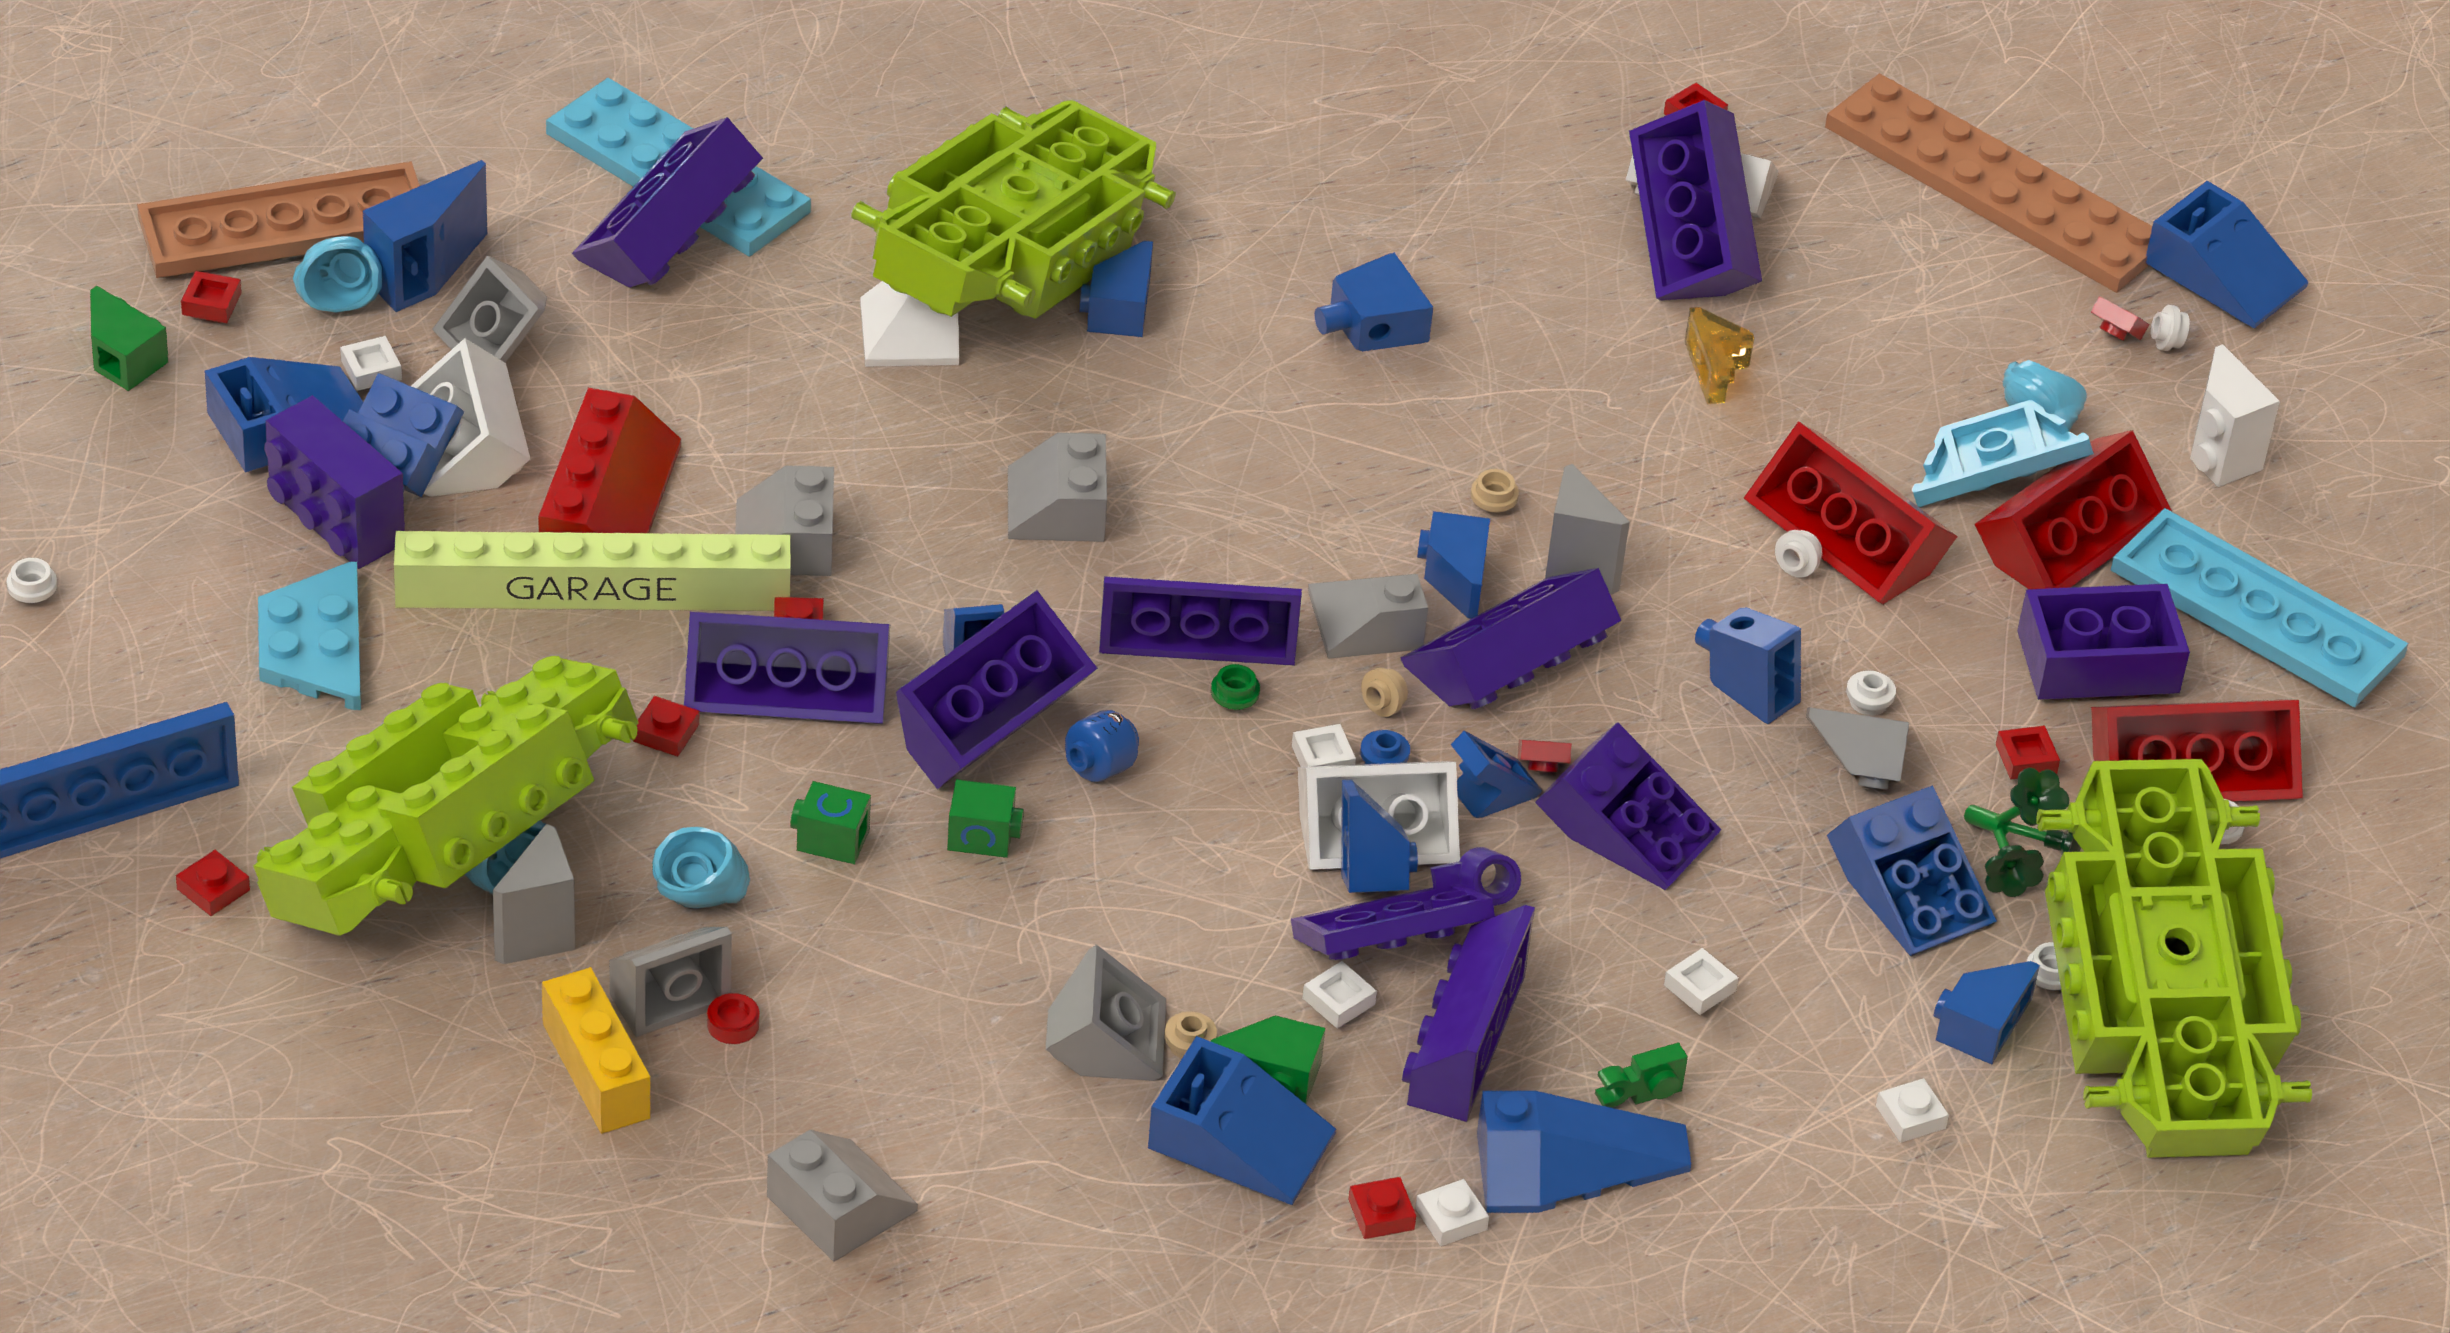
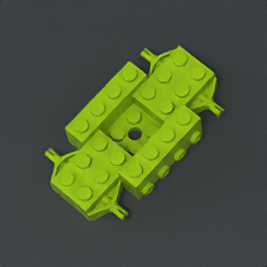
(1014, 210)
(440, 790)
(2185, 1029)

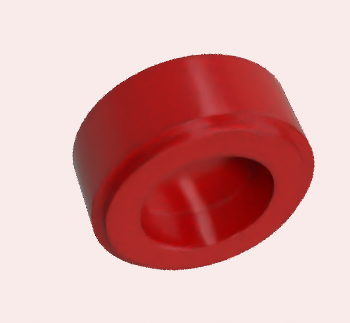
(733, 1018)

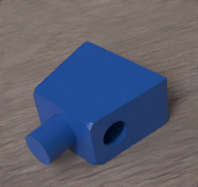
(1377, 306)
(1754, 661)

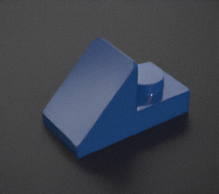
(1490, 777)

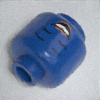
(1101, 745)

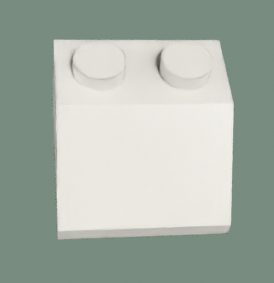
(2233, 421)

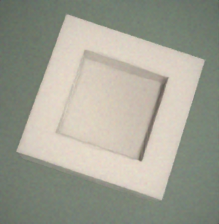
(369, 358)
(1322, 747)
(1701, 981)
(1339, 994)
(1912, 1110)
(1452, 1212)

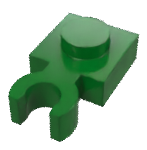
(1649, 1077)

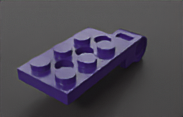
(1436, 911)

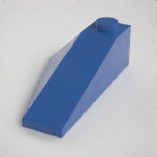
(1557, 1147)

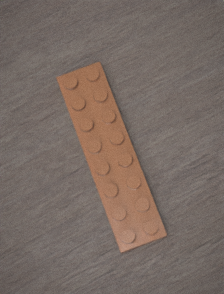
(1994, 181)

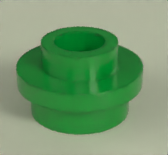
(1235, 687)

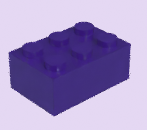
(334, 481)
(2103, 641)

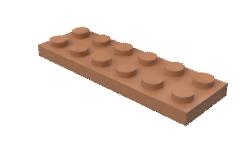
(265, 219)

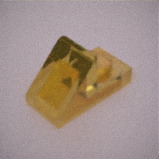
(1716, 351)

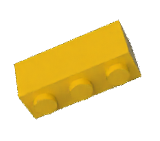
(596, 1050)

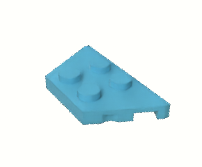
(1996, 449)
(313, 635)

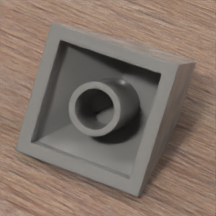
(493, 310)
(1370, 615)
(1863, 744)
(1107, 1022)

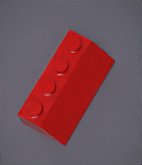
(610, 468)
(2074, 515)
(1858, 518)
(2245, 744)

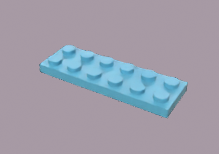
(632, 134)
(2261, 607)

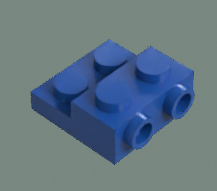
(406, 428)

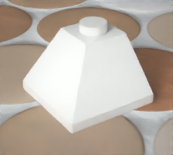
(906, 331)

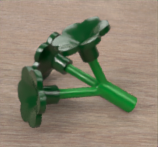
(2014, 866)

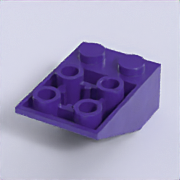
(1628, 809)

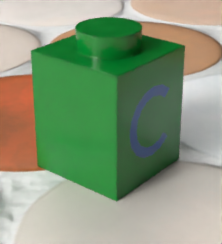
(983, 818)
(832, 822)

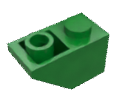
(124, 340)
(1283, 1049)

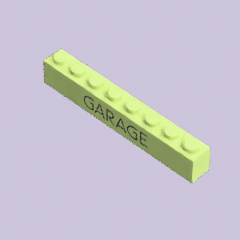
(590, 570)

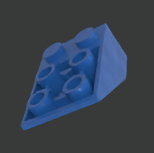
(427, 234)
(2224, 255)
(255, 389)
(1912, 871)
(1237, 1123)

